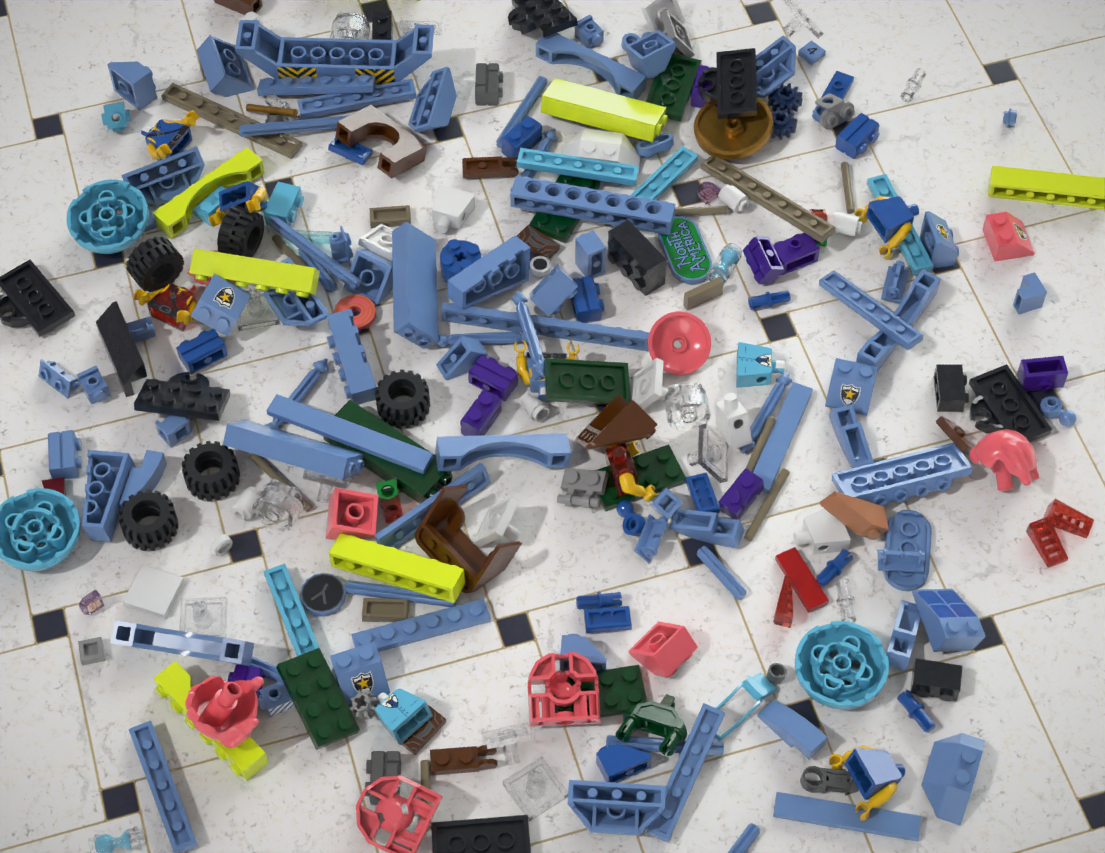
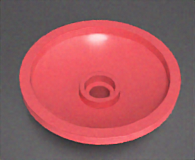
(691, 334)

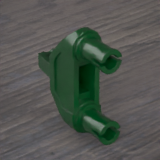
(656, 719)

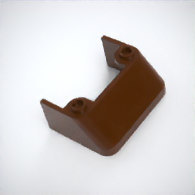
(444, 541)

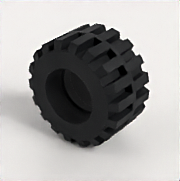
(240, 232)
(155, 264)
(398, 385)
(213, 485)
(147, 505)

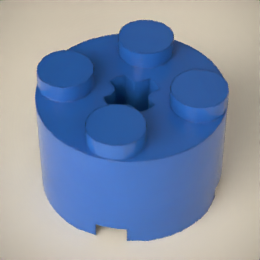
(457, 256)

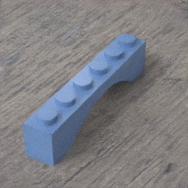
(561, 50)
(916, 300)
(545, 449)
(182, 643)

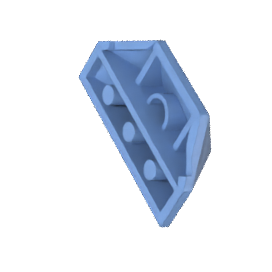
(775, 66)
(434, 102)
(167, 177)
(294, 309)
(952, 775)
(616, 806)

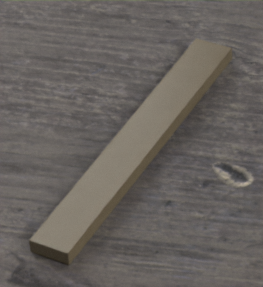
(228, 119)
(769, 198)

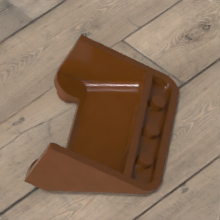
(617, 424)

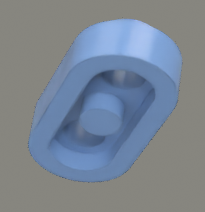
(661, 143)

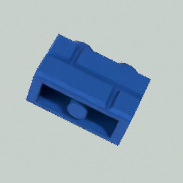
(523, 135)
(857, 136)
(586, 301)
(201, 351)

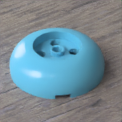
(94, 218)
(30, 518)
(851, 644)

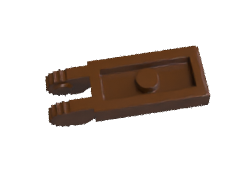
(489, 167)
(461, 760)

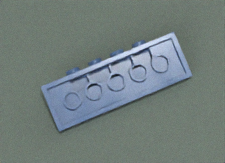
(904, 475)

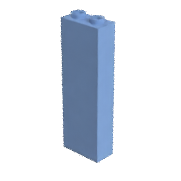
(414, 285)
(293, 449)

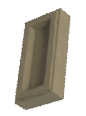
(390, 216)
(703, 293)
(384, 609)

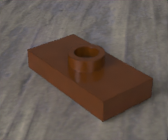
(956, 434)

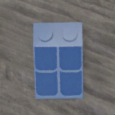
(948, 620)

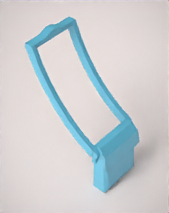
(758, 688)

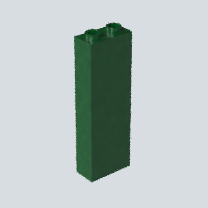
(410, 482)

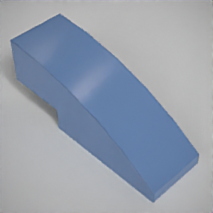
(850, 436)
(145, 477)
(708, 527)
(903, 635)
(793, 728)

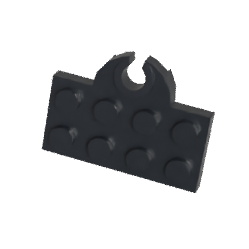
(543, 15)
(732, 84)
(31, 300)
(183, 397)
(1006, 405)
(482, 835)

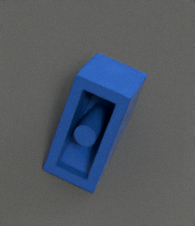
(621, 762)

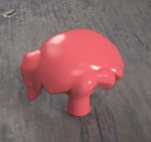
(1007, 455)
(224, 709)

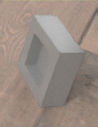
(91, 651)

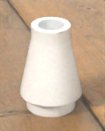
(536, 408)

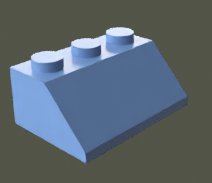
(224, 68)

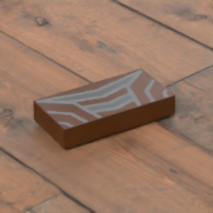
(538, 242)
(425, 732)

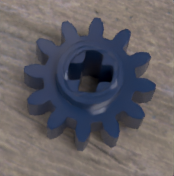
(785, 97)
(783, 123)

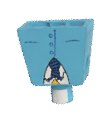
(755, 365)
(402, 713)

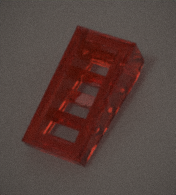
(1070, 513)
(1041, 529)
(784, 609)

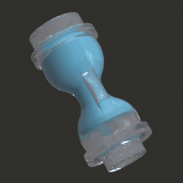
(729, 256)
(130, 840)

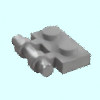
(582, 481)

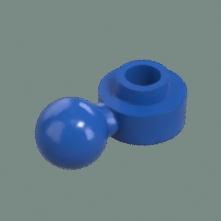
(632, 522)

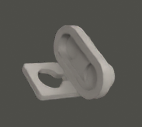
(836, 112)

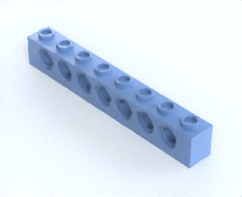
(592, 204)

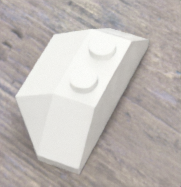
(602, 146)

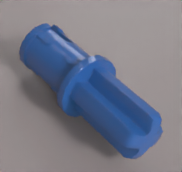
(768, 299)
(834, 567)
(598, 600)
(916, 711)

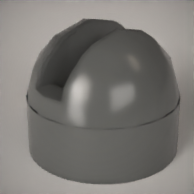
(774, 671)

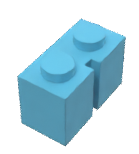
(284, 203)

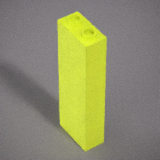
(604, 110)

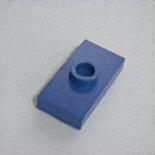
(839, 85)
(356, 153)
(702, 493)
(607, 619)

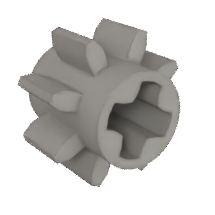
(358, 702)

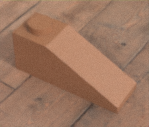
(858, 515)

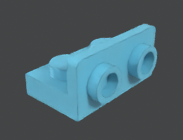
(208, 206)

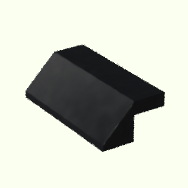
(120, 348)

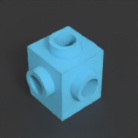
(119, 109)

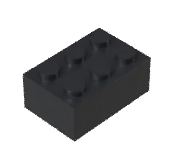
(636, 257)

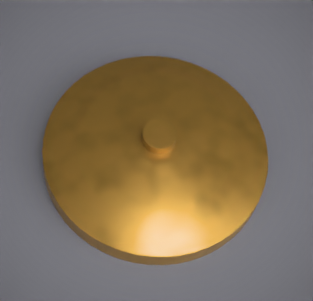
(732, 136)

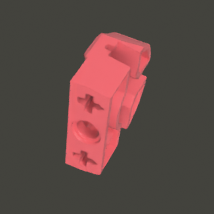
(556, 684)
(395, 820)

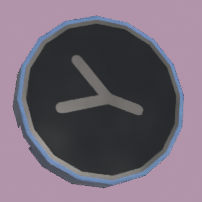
(323, 594)

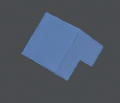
(1030, 294)

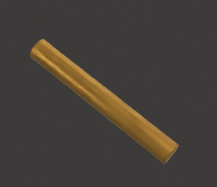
(271, 110)

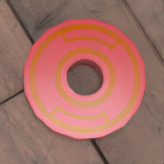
(358, 303)

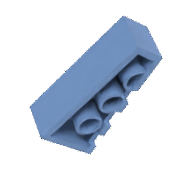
(492, 274)
(350, 357)
(106, 481)

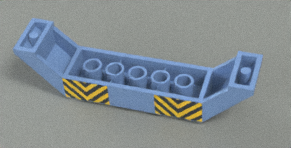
(332, 57)

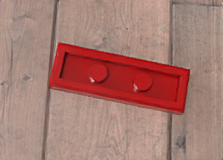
(802, 579)

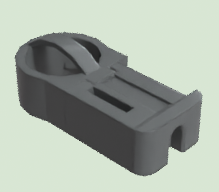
(831, 780)

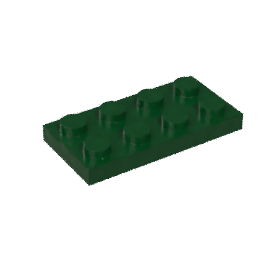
(674, 86)
(560, 226)
(585, 381)
(653, 468)
(617, 690)
(317, 698)

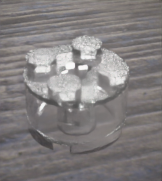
(350, 26)
(686, 406)
(279, 505)

